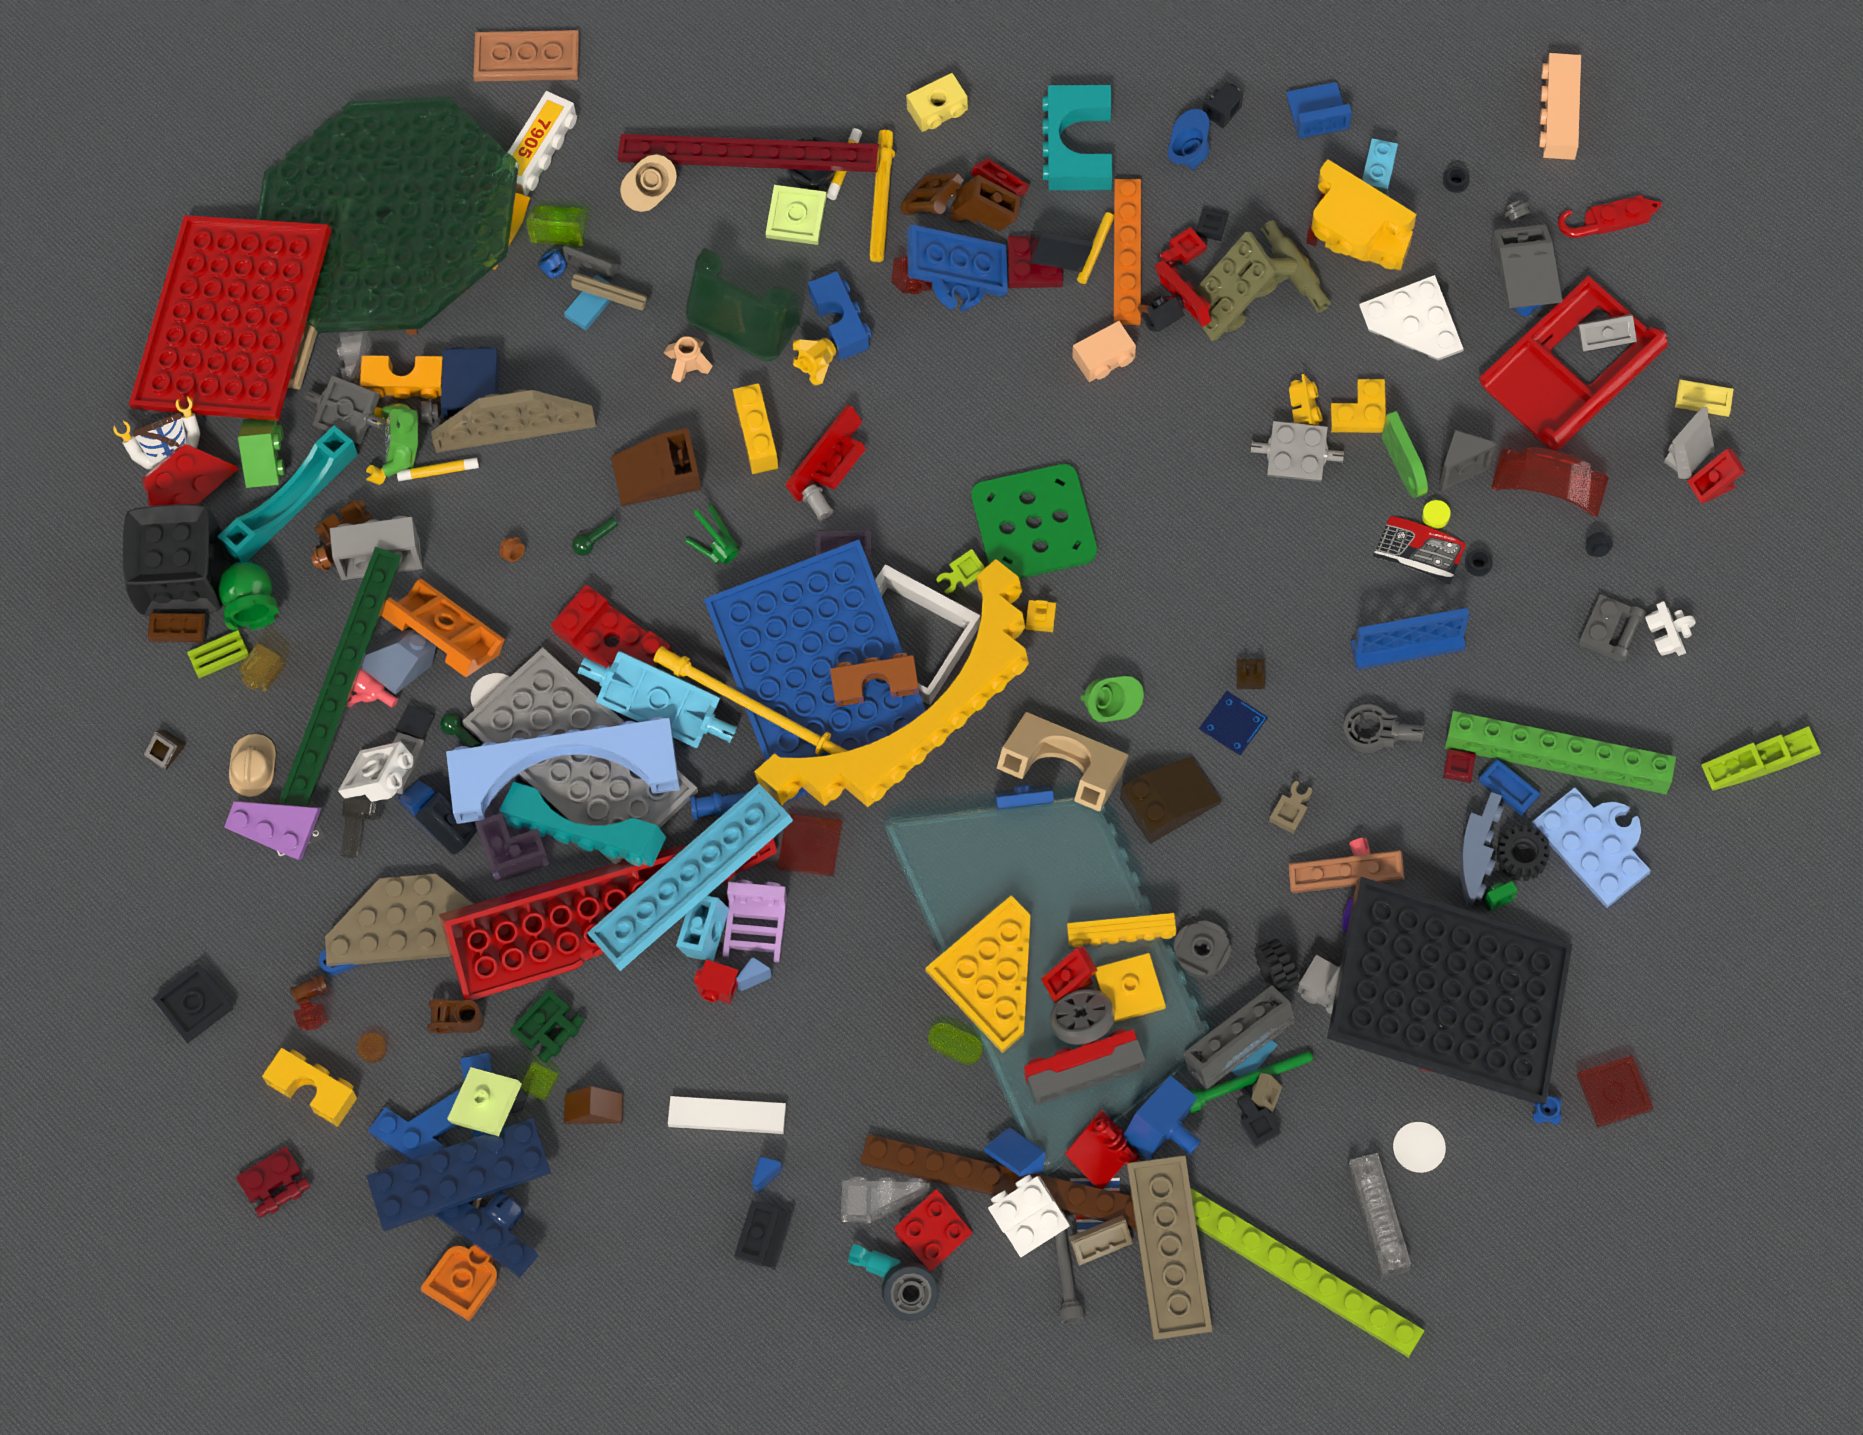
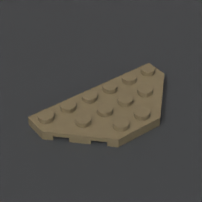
(511, 418)
(395, 922)

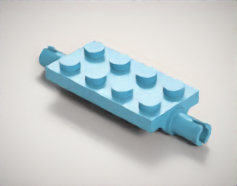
(649, 692)

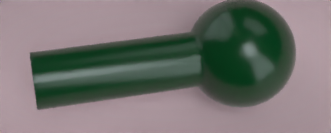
(584, 544)
(452, 725)

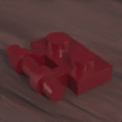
(268, 1176)

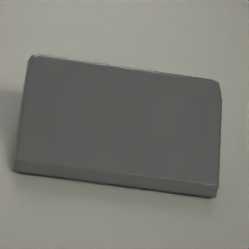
(591, 262)

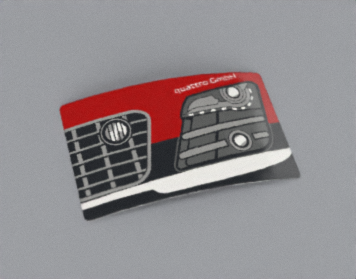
(1420, 548)

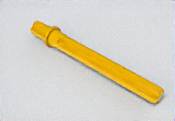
(881, 196)

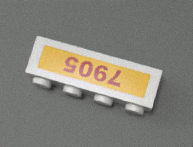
(540, 139)

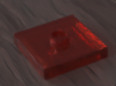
(810, 845)
(1614, 1091)

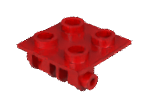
(1101, 1150)
(932, 1230)

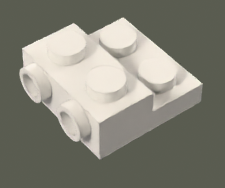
(377, 772)
(1028, 1215)

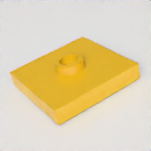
(1131, 987)

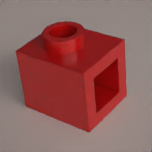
(716, 982)

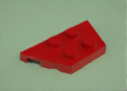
(185, 477)

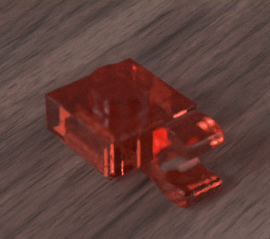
(310, 1016)

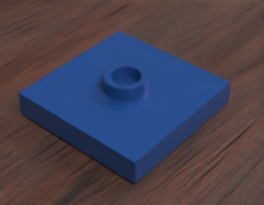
(1023, 795)

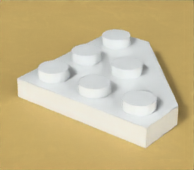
(1414, 318)

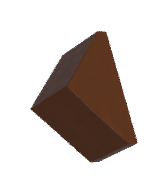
(593, 1106)

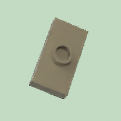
(1100, 1240)

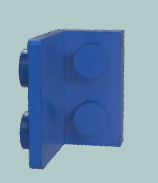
(1318, 110)

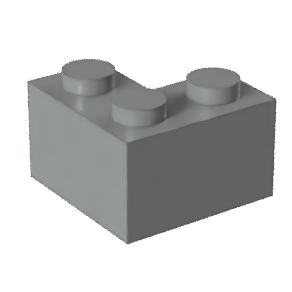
(1320, 983)

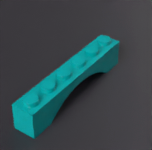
(324, 462)
(631, 839)

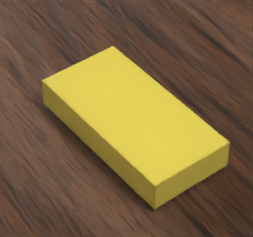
(1698, 395)

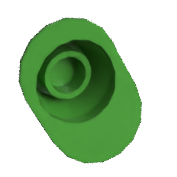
(1113, 698)

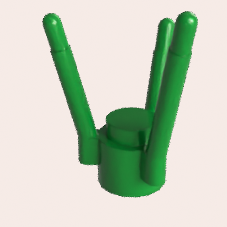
(723, 548)

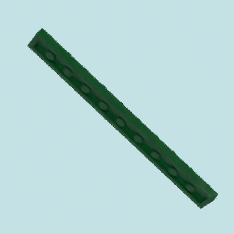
(340, 678)

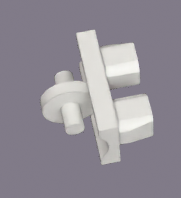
(1663, 619)

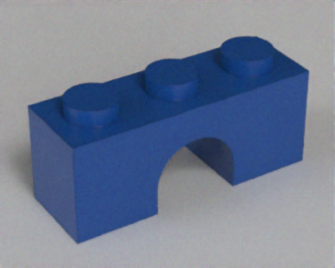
(831, 295)

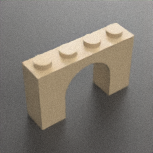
(1039, 738)

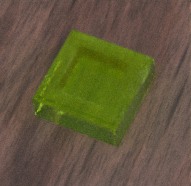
(539, 1081)

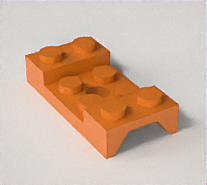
(464, 639)

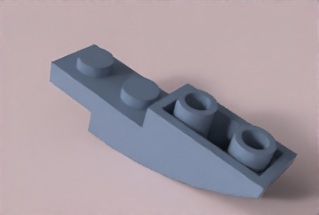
(1475, 850)

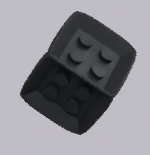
(172, 559)

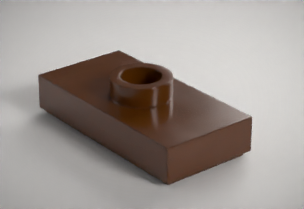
(177, 627)

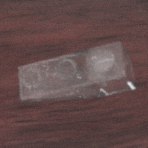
(873, 1200)

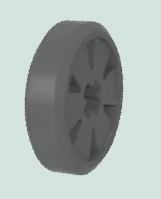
(1082, 1016)

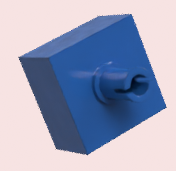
(1162, 1120)

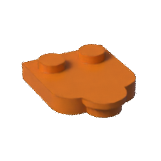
(461, 1280)

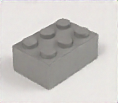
(355, 545)

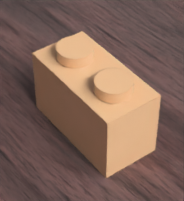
(1104, 352)

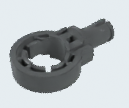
(1389, 731)

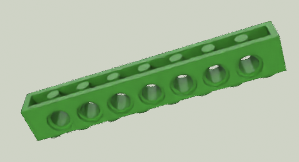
(1560, 752)

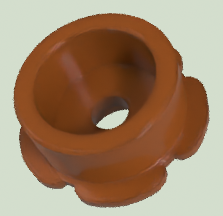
(512, 549)
(322, 558)

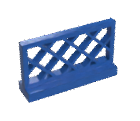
(1410, 639)

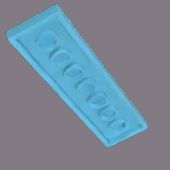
(689, 876)

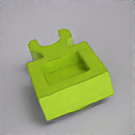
(964, 571)

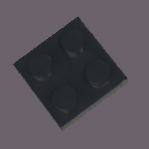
(192, 1003)

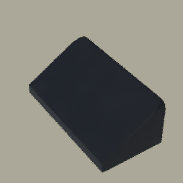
(440, 821)

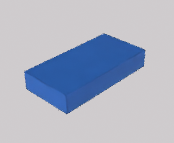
(1512, 788)

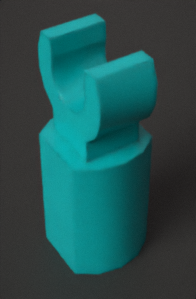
(873, 1261)

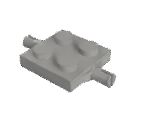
(1297, 451)

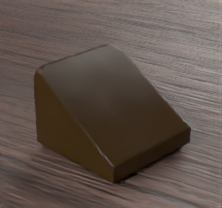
(164, 748)

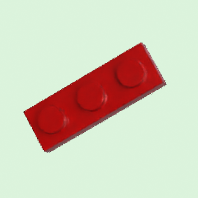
(1172, 281)

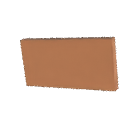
(526, 55)

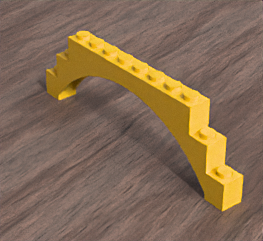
(878, 766)

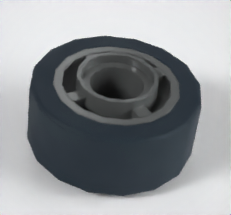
(913, 1307)

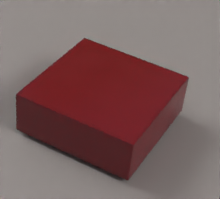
(1459, 765)

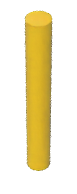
(1097, 245)

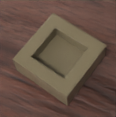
(1266, 1092)

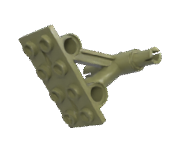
(1250, 273)

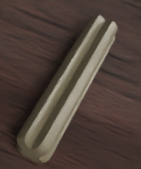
(609, 291)

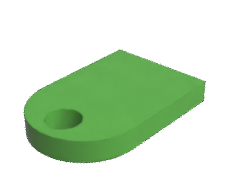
(1404, 456)

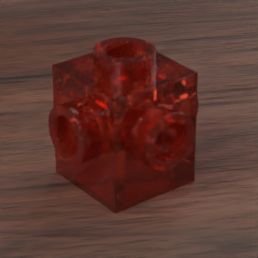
(905, 283)

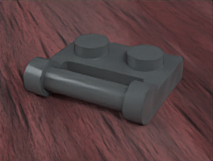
(1603, 625)

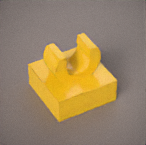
(1040, 615)

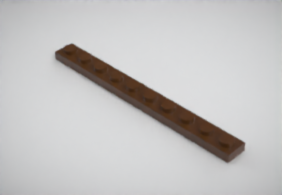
(991, 1178)

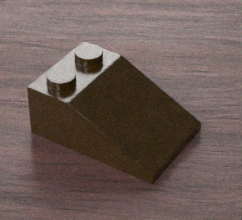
(1168, 798)

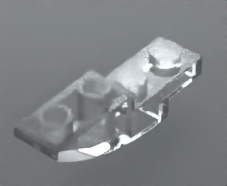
(351, 349)

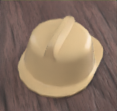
(648, 183)
(252, 765)

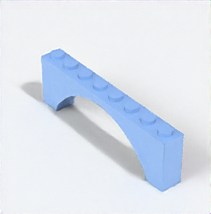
(484, 770)

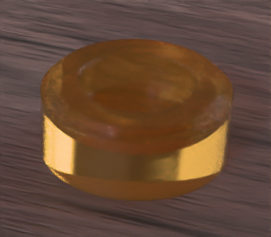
(372, 1047)

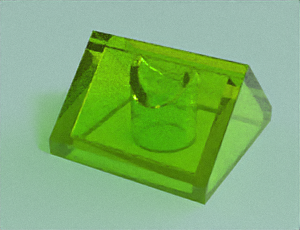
(557, 225)

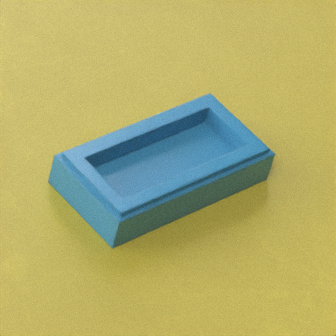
(586, 308)

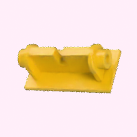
(1304, 394)

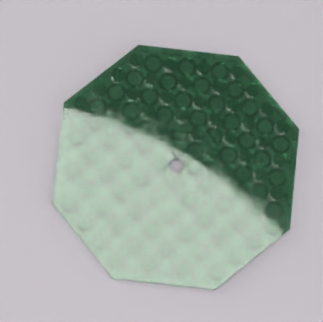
(446, 198)

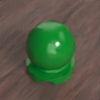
(247, 596)

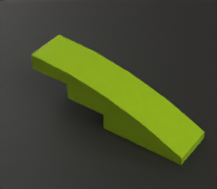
(1760, 759)

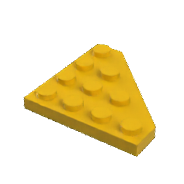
(989, 973)

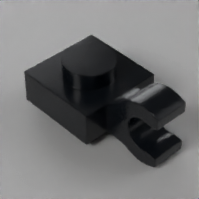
(1258, 1124)

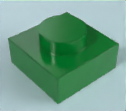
(1500, 895)

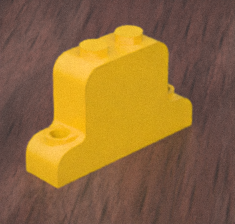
(1355, 213)

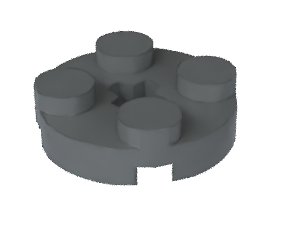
(1195, 935)

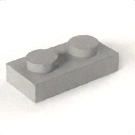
(1607, 332)

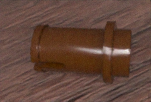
(309, 988)

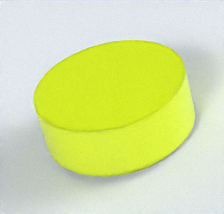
(1436, 514)

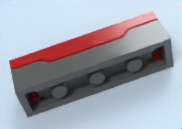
(1084, 1066)

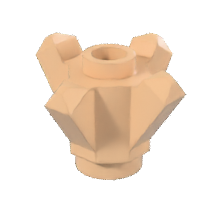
(687, 357)

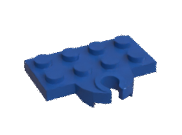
(957, 265)

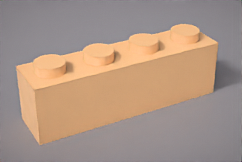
(1561, 106)

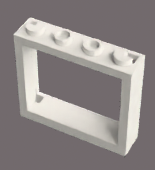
(943, 607)

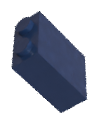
(467, 377)

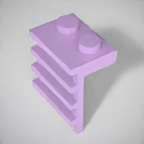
(755, 902)

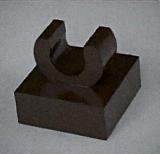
(1250, 673)

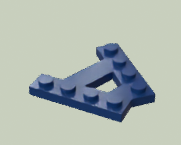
(419, 1135)

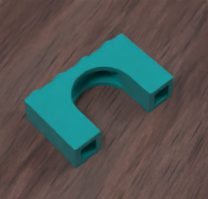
(1067, 168)

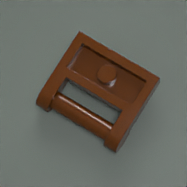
(932, 187)

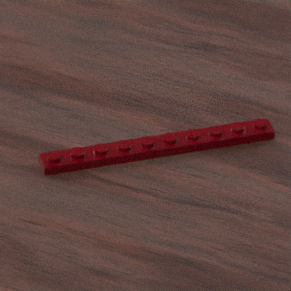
(751, 152)

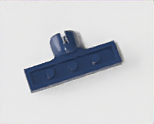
(491, 1231)

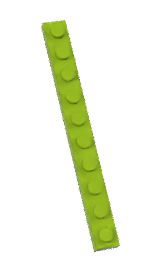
(1305, 1276)

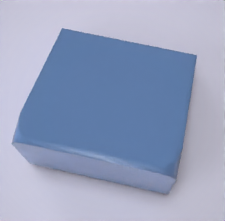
(753, 974)

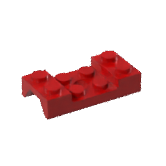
(591, 620)

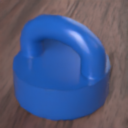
(550, 261)

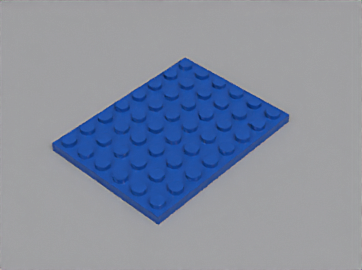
(788, 635)

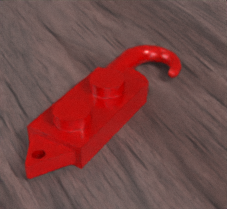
(1611, 217)

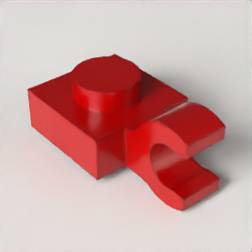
(1184, 247)

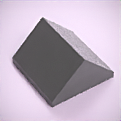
(1466, 459)

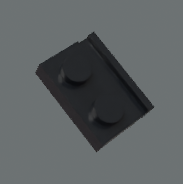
(763, 1235)

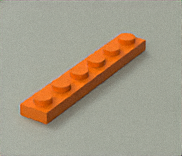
(1127, 251)

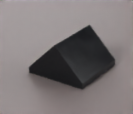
(1059, 251)

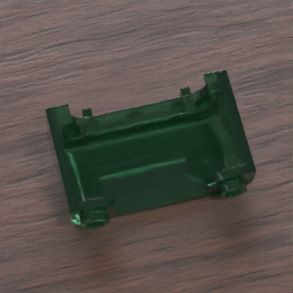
(738, 316)

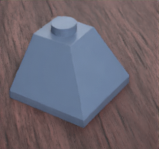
(399, 659)

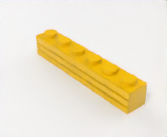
(1121, 929)

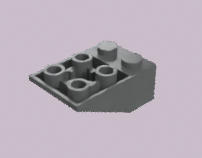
(1526, 266)

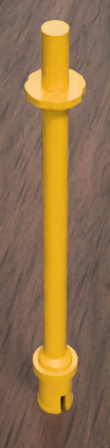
(682, 667)

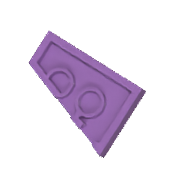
(275, 826)

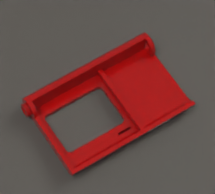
(1546, 392)

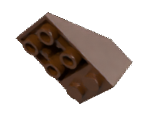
(656, 468)

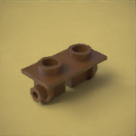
(352, 513)

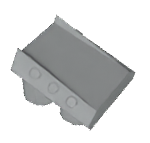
(1691, 445)

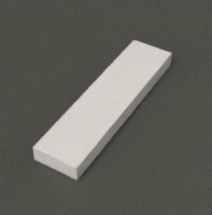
(727, 1115)

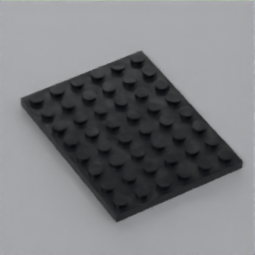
(1450, 991)

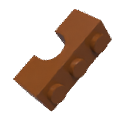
(850, 679)

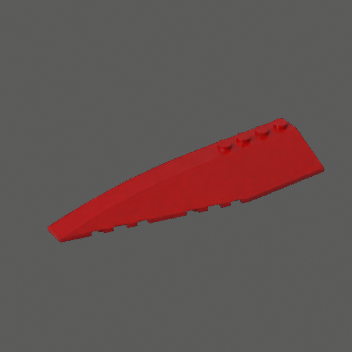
(544, 926)

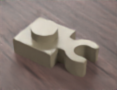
(1290, 810)

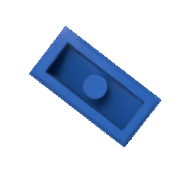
(1016, 1153)

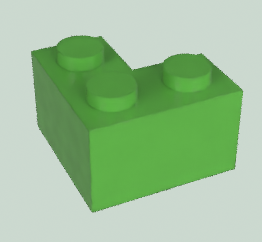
(259, 453)

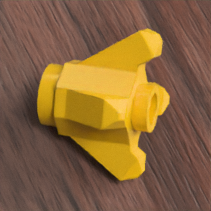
(814, 357)

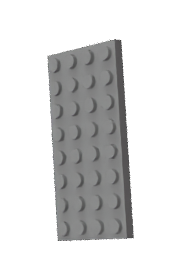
(581, 788)

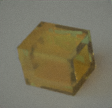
(260, 668)

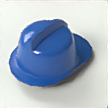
(1189, 139)

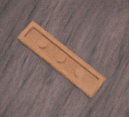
(1345, 871)

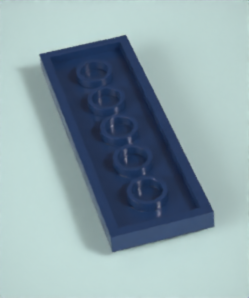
(458, 1174)

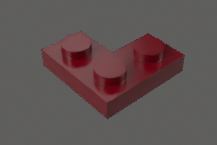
(1027, 274)

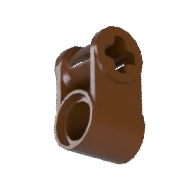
(448, 1016)

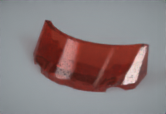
(1553, 475)

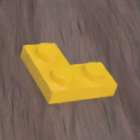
(1364, 416)

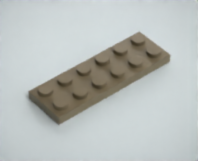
(1169, 1248)

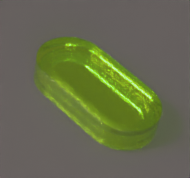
(955, 1044)

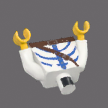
(161, 438)

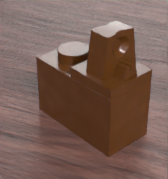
(985, 203)

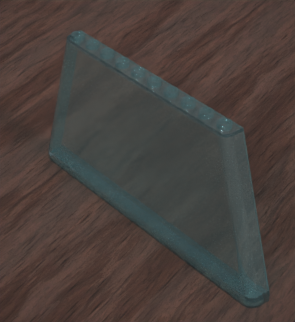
(1062, 870)

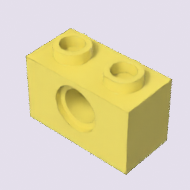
(943, 91)

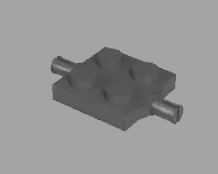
(347, 408)

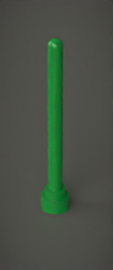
(1248, 1079)

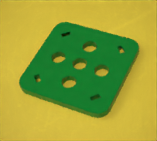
(1049, 499)

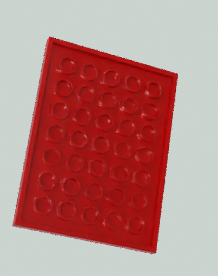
(231, 317)

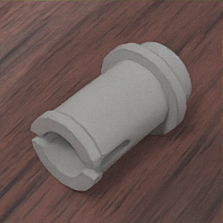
(816, 500)

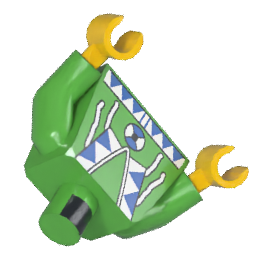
(400, 441)

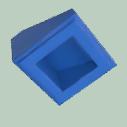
(765, 1172)

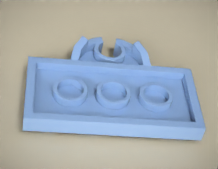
(1594, 844)

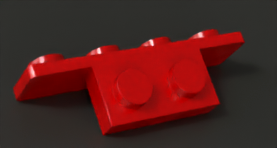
(830, 457)

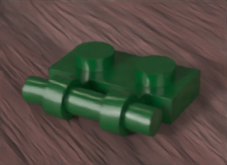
(540, 1020)

